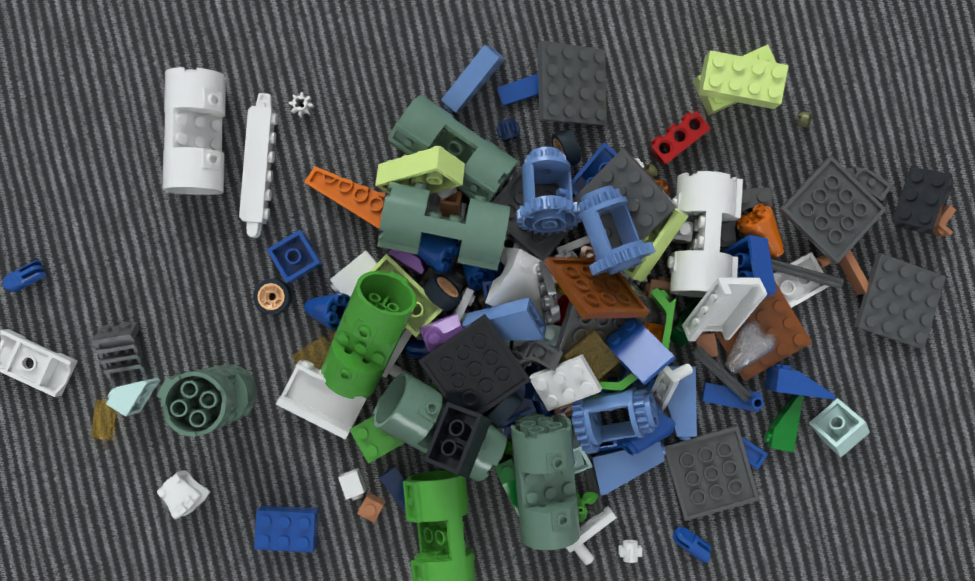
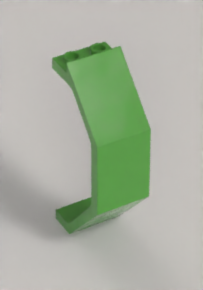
(662, 301)

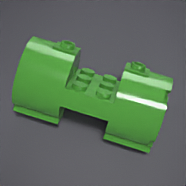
(368, 333)
(437, 505)

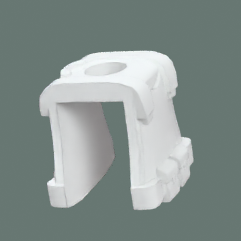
(182, 494)

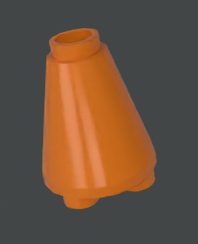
(762, 223)

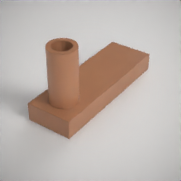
(851, 270)

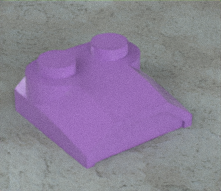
(410, 261)
(440, 331)

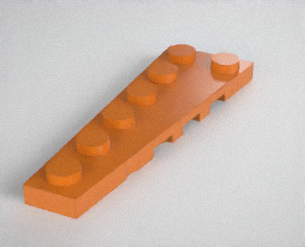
(350, 195)

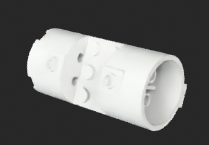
(193, 131)
(708, 202)

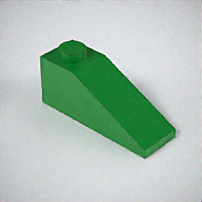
(784, 428)
(506, 474)

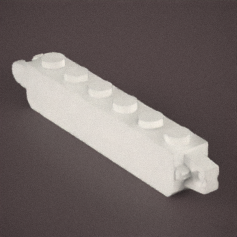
(257, 165)

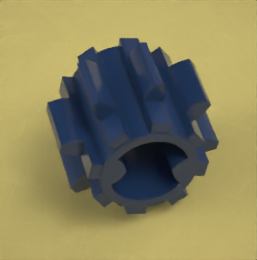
(508, 129)

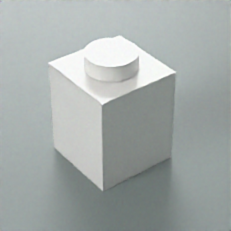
(352, 484)

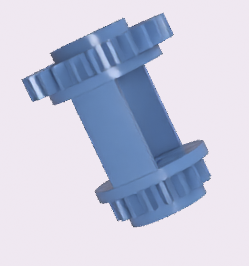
(548, 212)
(633, 249)
(588, 420)

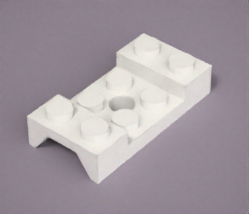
(50, 369)

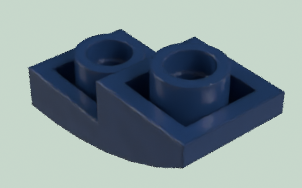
(394, 483)

